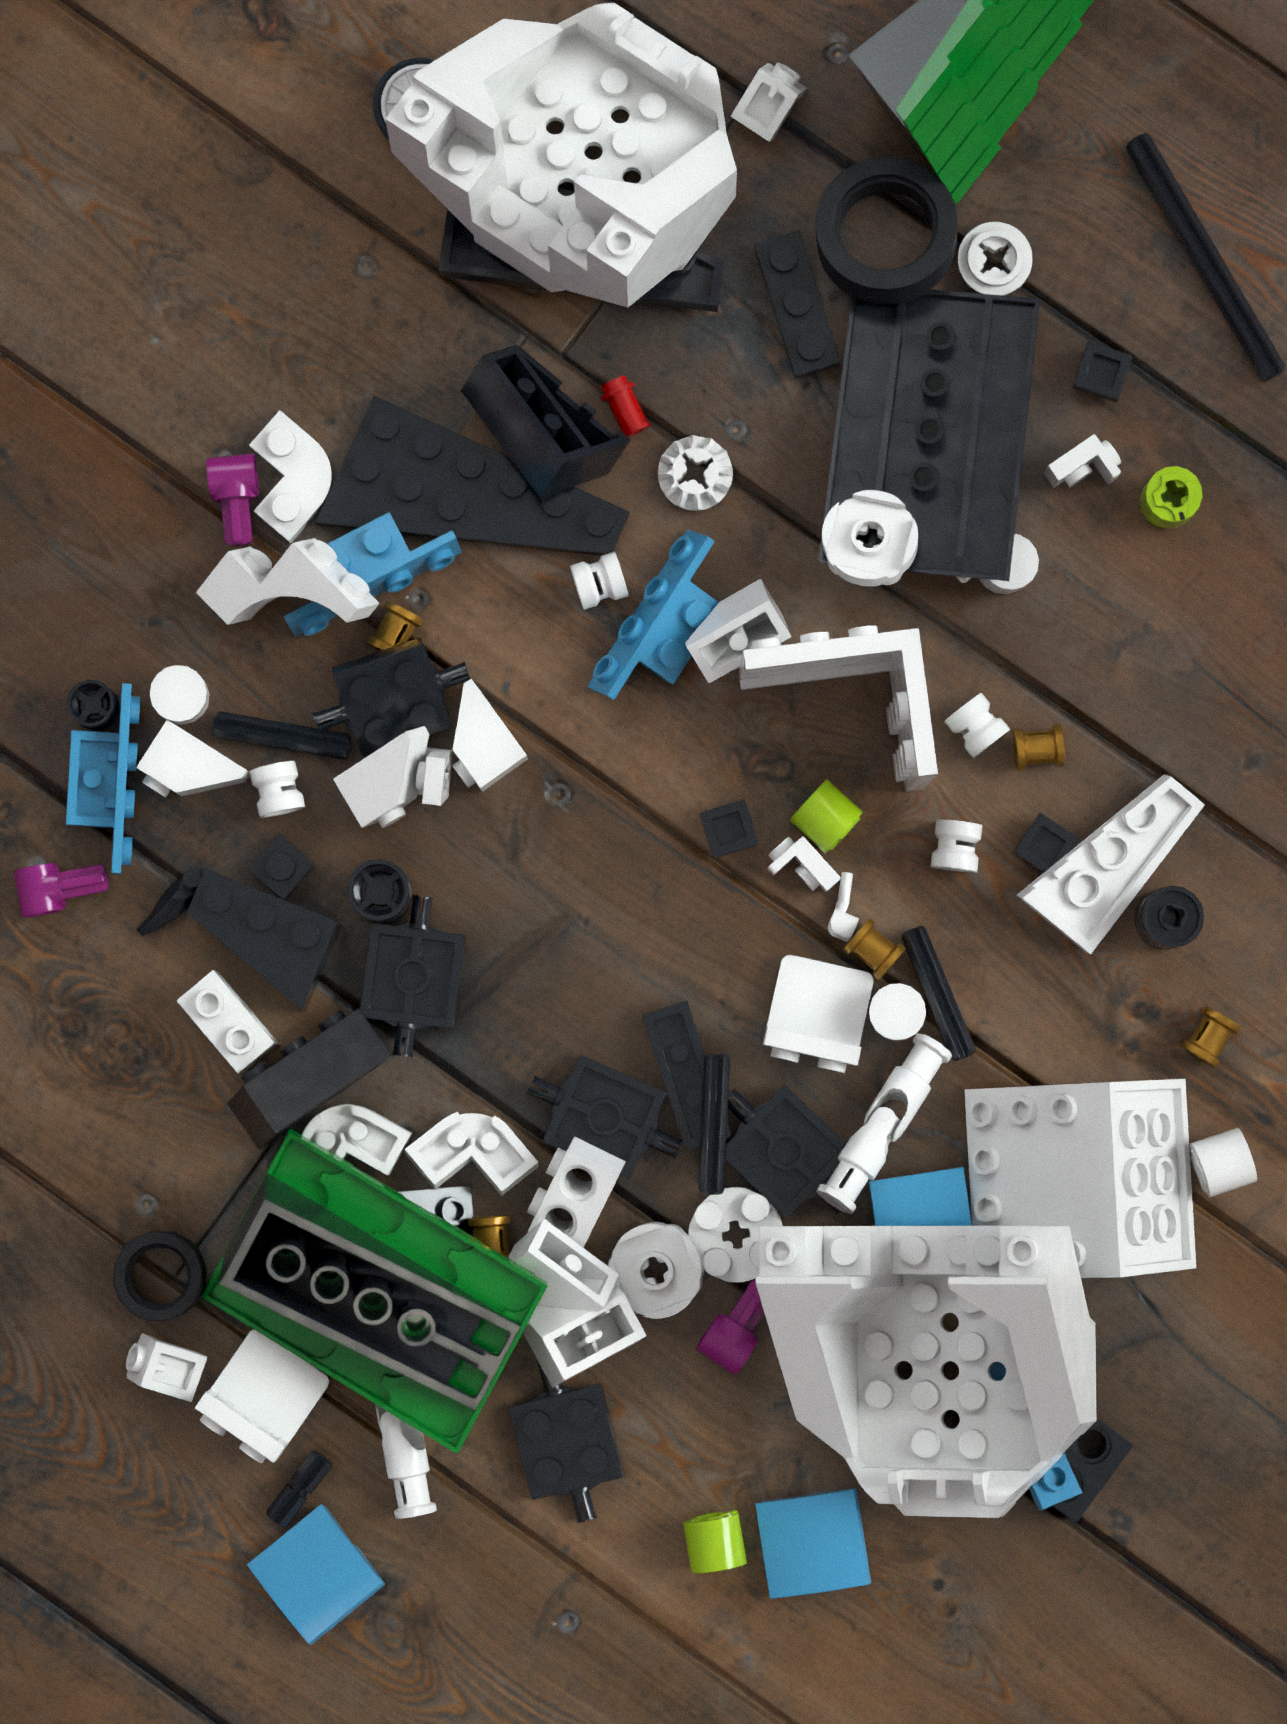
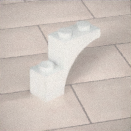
(307, 570)

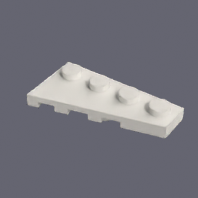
(1106, 870)

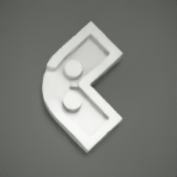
(305, 478)
(359, 1133)
(475, 1139)

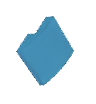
(921, 1199)
(813, 1543)
(316, 1574)

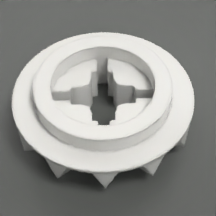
(995, 237)
(691, 494)

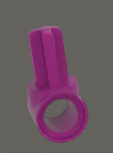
(234, 484)
(45, 888)
(731, 1337)

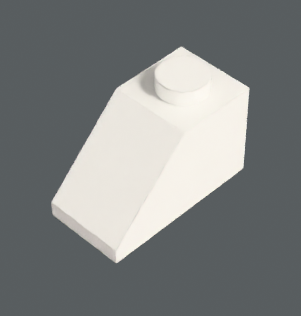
(732, 627)
(483, 742)
(186, 764)
(385, 779)
(571, 1272)

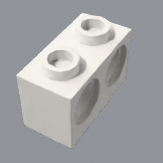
(228, 1022)
(578, 1197)

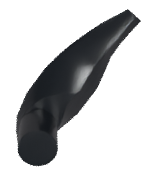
(172, 902)

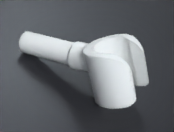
(841, 923)

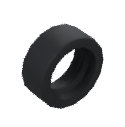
(124, 1268)

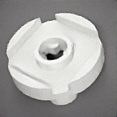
(855, 517)
(713, 1218)
(668, 1245)

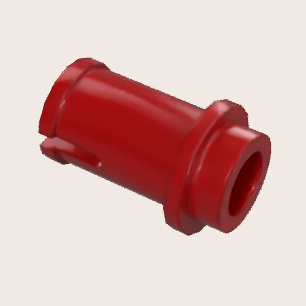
(625, 406)

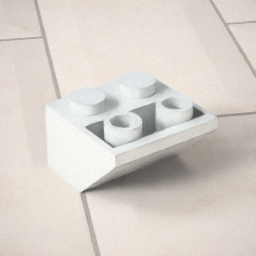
(578, 1339)

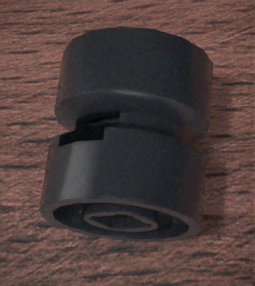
(380, 891)
(1169, 918)

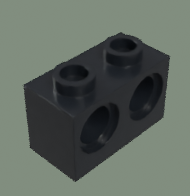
(1093, 1470)

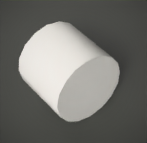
(1023, 568)
(179, 694)
(897, 1012)
(1223, 1162)

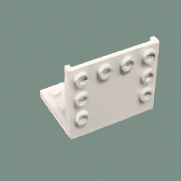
(859, 654)
(1091, 1160)

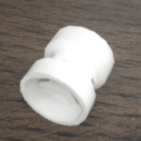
(609, 577)
(977, 725)
(277, 789)
(960, 856)

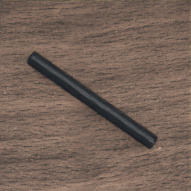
(1205, 257)

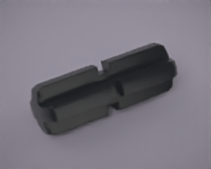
(304, 1482)

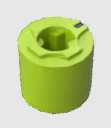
(1171, 497)
(826, 816)
(714, 1542)

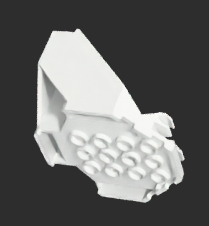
(483, 149)
(868, 1297)

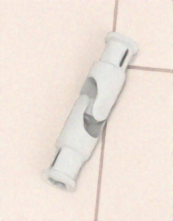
(868, 1147)
(405, 1465)

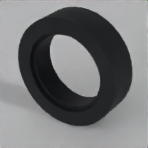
(881, 176)

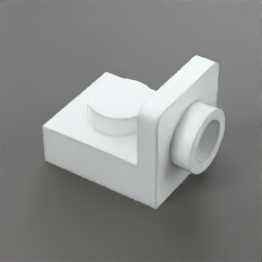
(769, 99)
(1075, 464)
(434, 776)
(812, 867)
(165, 1367)

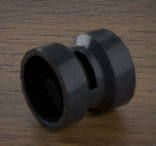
(86, 700)

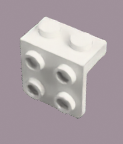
(818, 1012)
(262, 1397)

